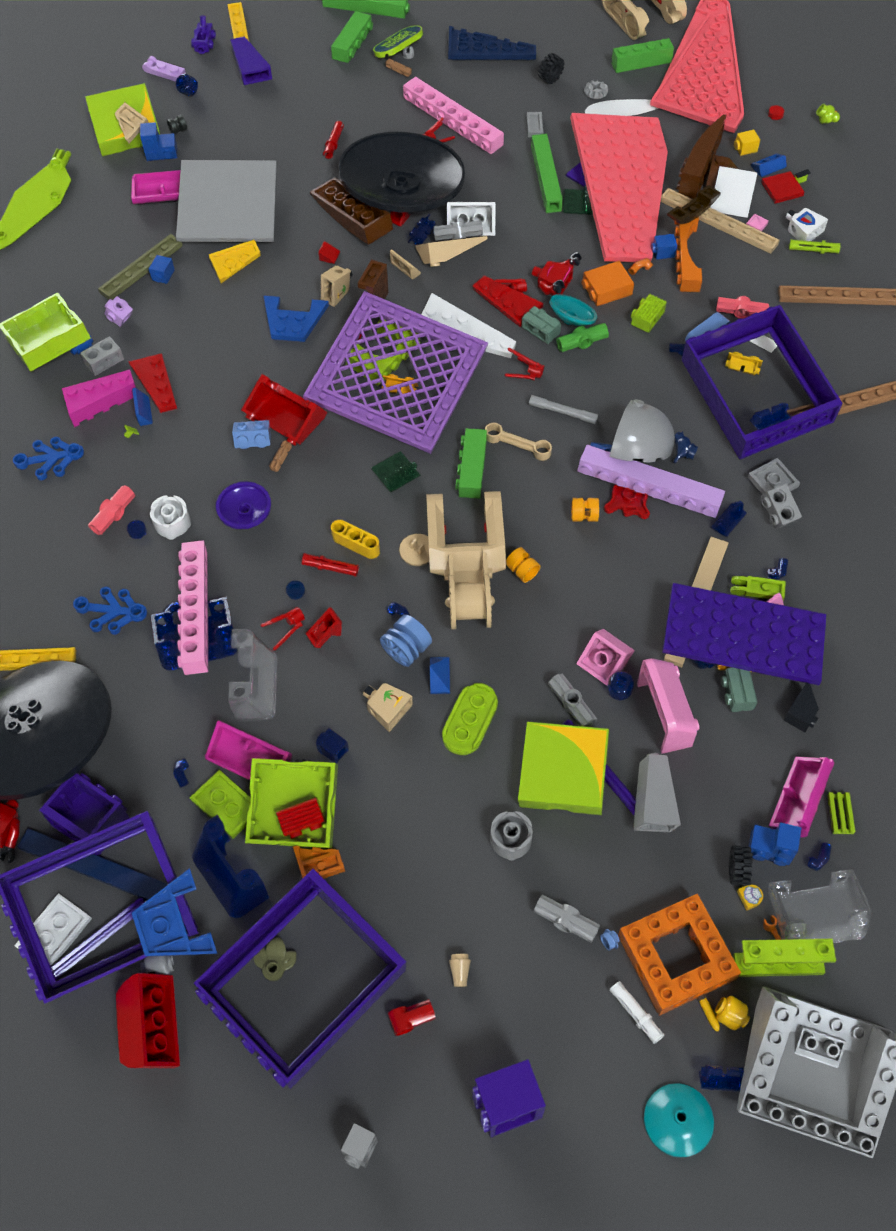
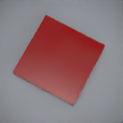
(782, 187)

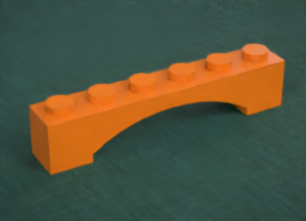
(689, 274)

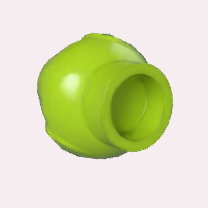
(827, 114)

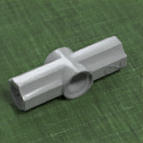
(458, 230)
(565, 692)
(566, 918)

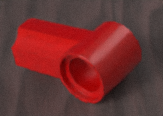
(406, 1018)

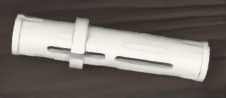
(643, 1020)

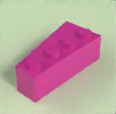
(97, 395)

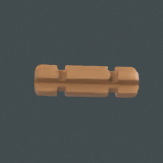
(398, 67)
(280, 456)

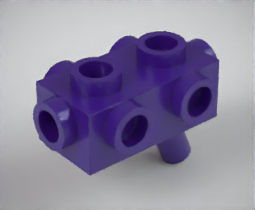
(203, 36)

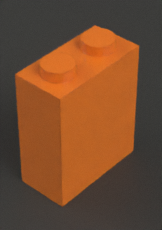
(607, 283)

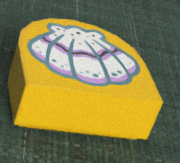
(750, 896)

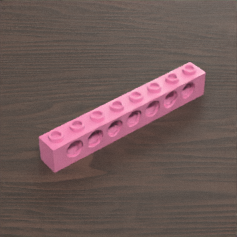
(454, 115)
(193, 608)

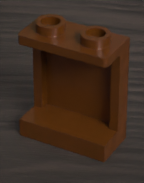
(375, 279)

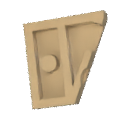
(129, 121)

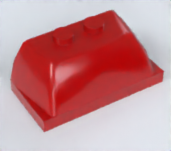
(147, 1022)

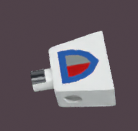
(806, 224)

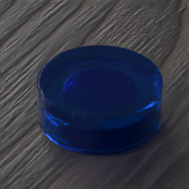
(136, 529)
(295, 590)

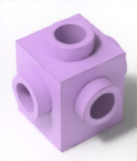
(118, 311)

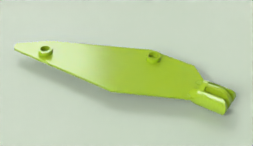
(35, 199)

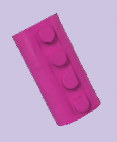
(155, 187)
(236, 748)
(802, 793)

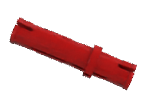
(332, 143)
(329, 564)

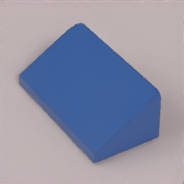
(769, 164)
(142, 407)

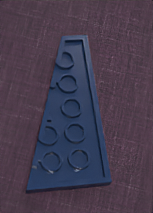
(486, 47)

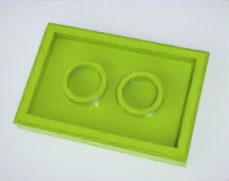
(223, 798)

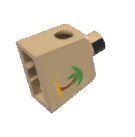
(335, 284)
(387, 704)

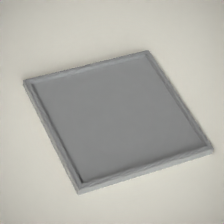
(226, 201)

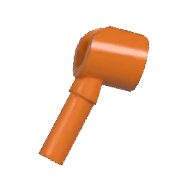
(772, 928)

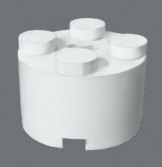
(170, 516)

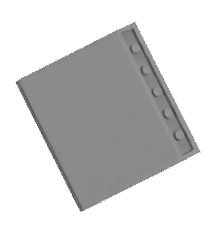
(818, 1072)

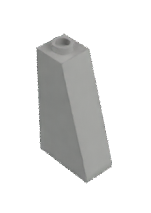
(655, 797)

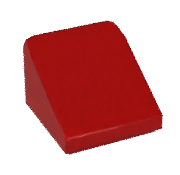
(399, 218)
(328, 253)

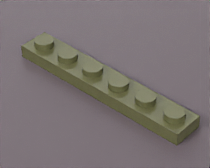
(138, 268)

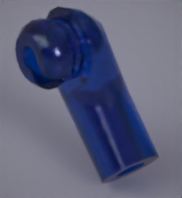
(676, 348)
(779, 572)
(173, 607)
(395, 607)
(179, 774)
(822, 859)

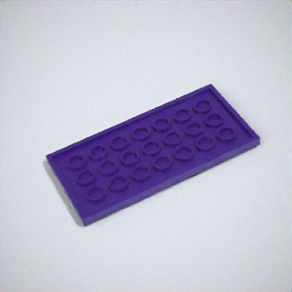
(745, 634)

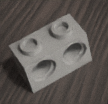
(102, 356)
(785, 504)
(359, 1146)

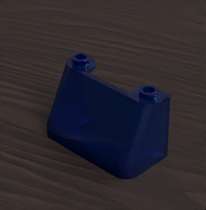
(236, 892)

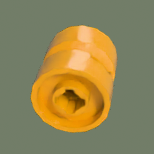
(578, 509)
(525, 567)

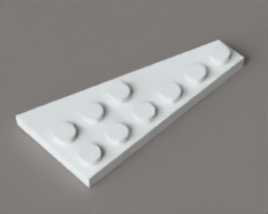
(456, 318)

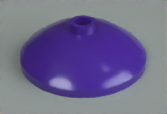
(241, 498)

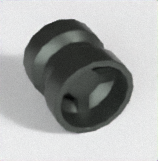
(177, 124)

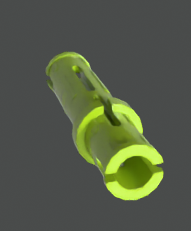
(834, 247)

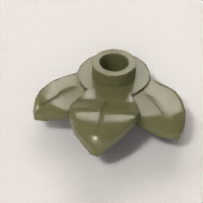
(275, 955)

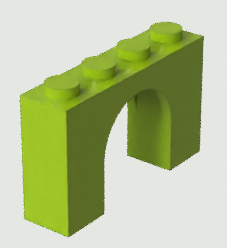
(385, 365)

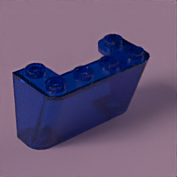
(219, 635)

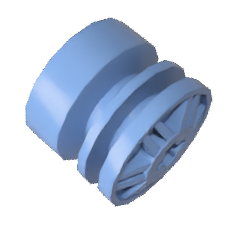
(406, 640)

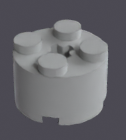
(511, 846)

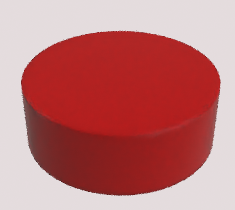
(776, 112)

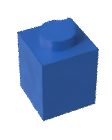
(664, 246)
(161, 269)

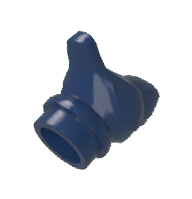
(684, 447)

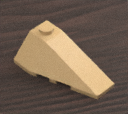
(438, 252)

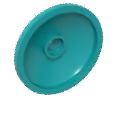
(572, 310)
(669, 1133)

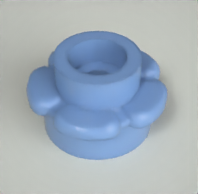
(609, 939)

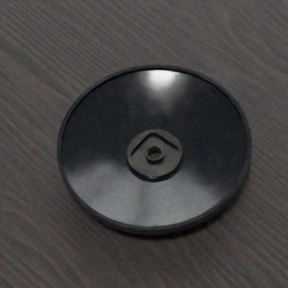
(401, 171)
(63, 728)

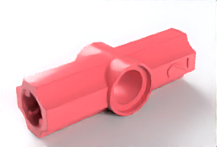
(740, 307)
(111, 510)

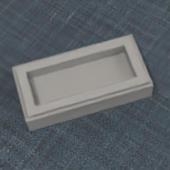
(534, 123)

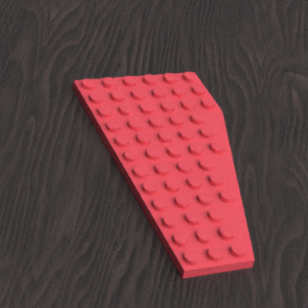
(624, 180)

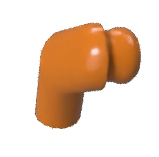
(639, 264)

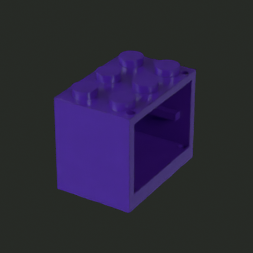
(82, 809)
(508, 1098)

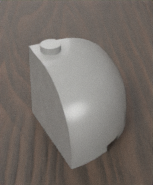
(643, 434)

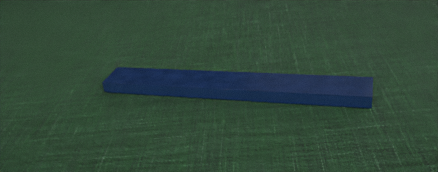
(95, 867)

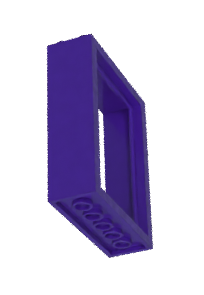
(798, 357)
(23, 926)
(263, 932)

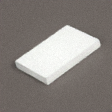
(59, 927)

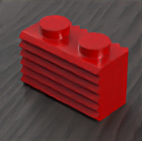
(301, 817)

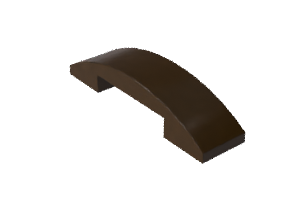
(696, 207)

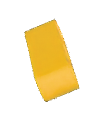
(351, 532)

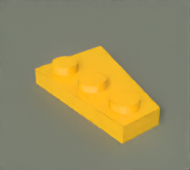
(233, 259)

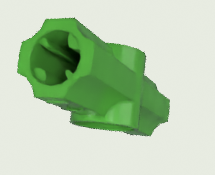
(582, 337)

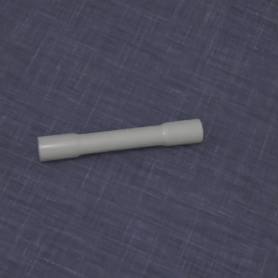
(566, 410)

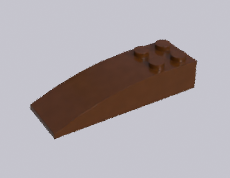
(700, 160)
(355, 216)

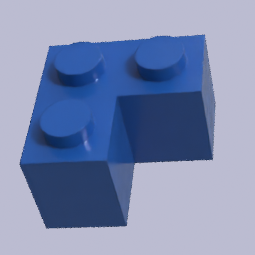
(155, 145)
(775, 845)

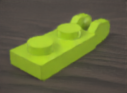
(757, 587)

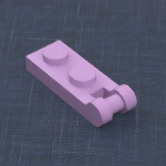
(162, 69)

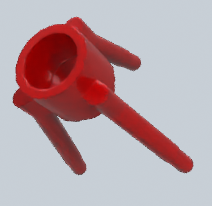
(430, 132)
(517, 284)
(535, 368)
(293, 617)

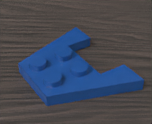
(292, 324)
(162, 926)

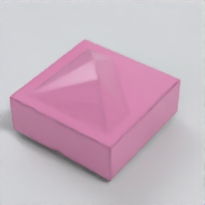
(757, 222)

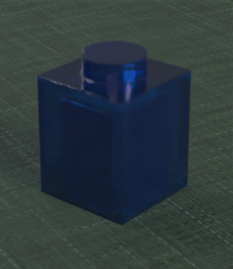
(332, 745)

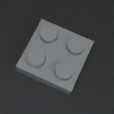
(772, 476)

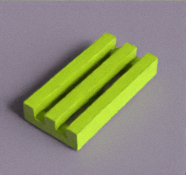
(849, 814)

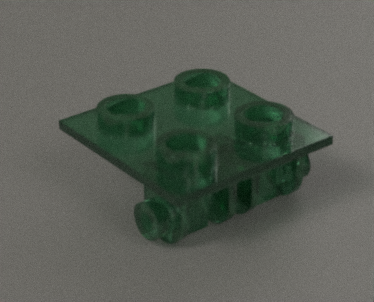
(577, 201)
(396, 471)

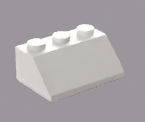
(473, 212)

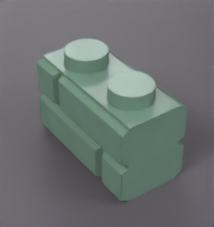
(541, 324)
(739, 689)

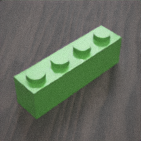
(351, 37)
(642, 55)
(472, 463)

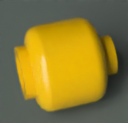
(732, 1013)

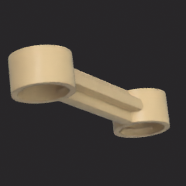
(518, 441)

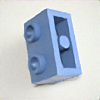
(251, 434)

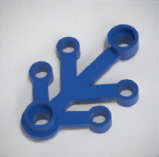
(51, 457)
(112, 610)

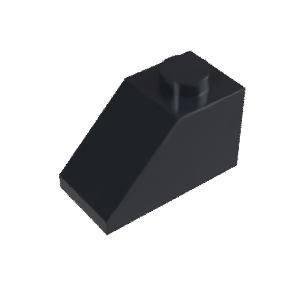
(804, 710)

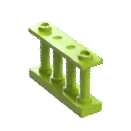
(784, 957)

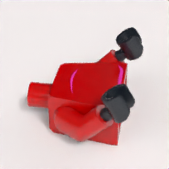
(556, 275)
(9, 828)

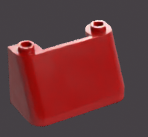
(284, 409)

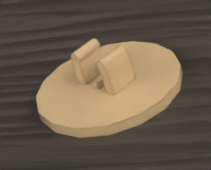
(415, 549)

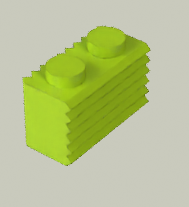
(648, 313)

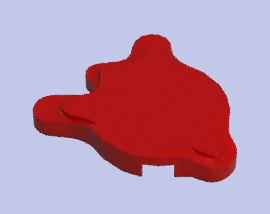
(628, 501)

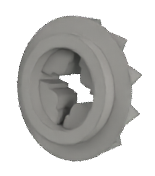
(596, 89)

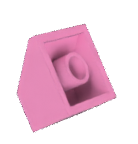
(604, 656)

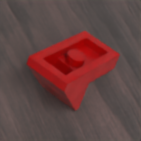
(324, 628)

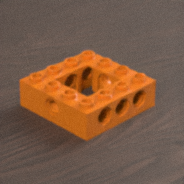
(667, 993)

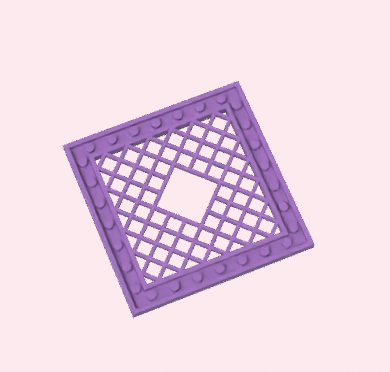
(370, 307)

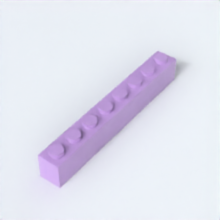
(651, 481)

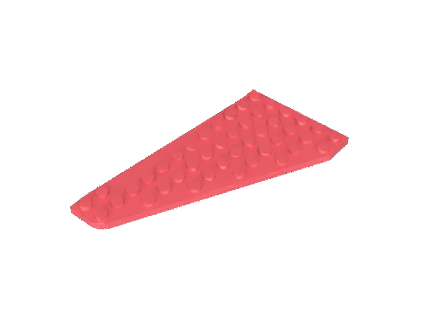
(705, 71)

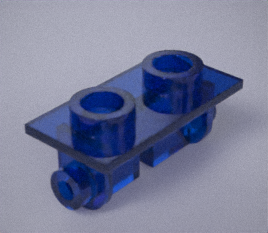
(418, 235)
(766, 418)
(729, 518)
(714, 1079)

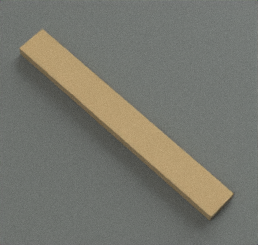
(725, 223)
(705, 578)

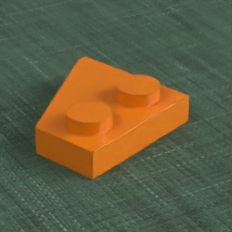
(324, 862)

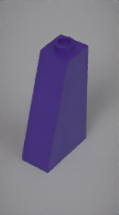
(250, 63)

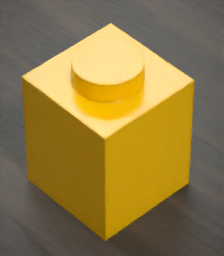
(747, 142)

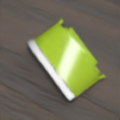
(802, 176)

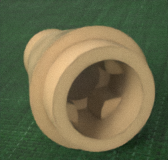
(460, 968)

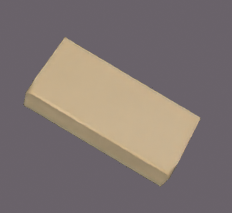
(404, 265)

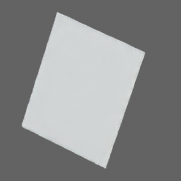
(736, 191)

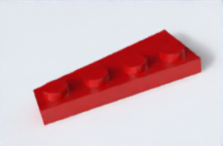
(505, 299)
(155, 380)

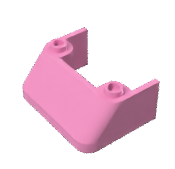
(670, 703)

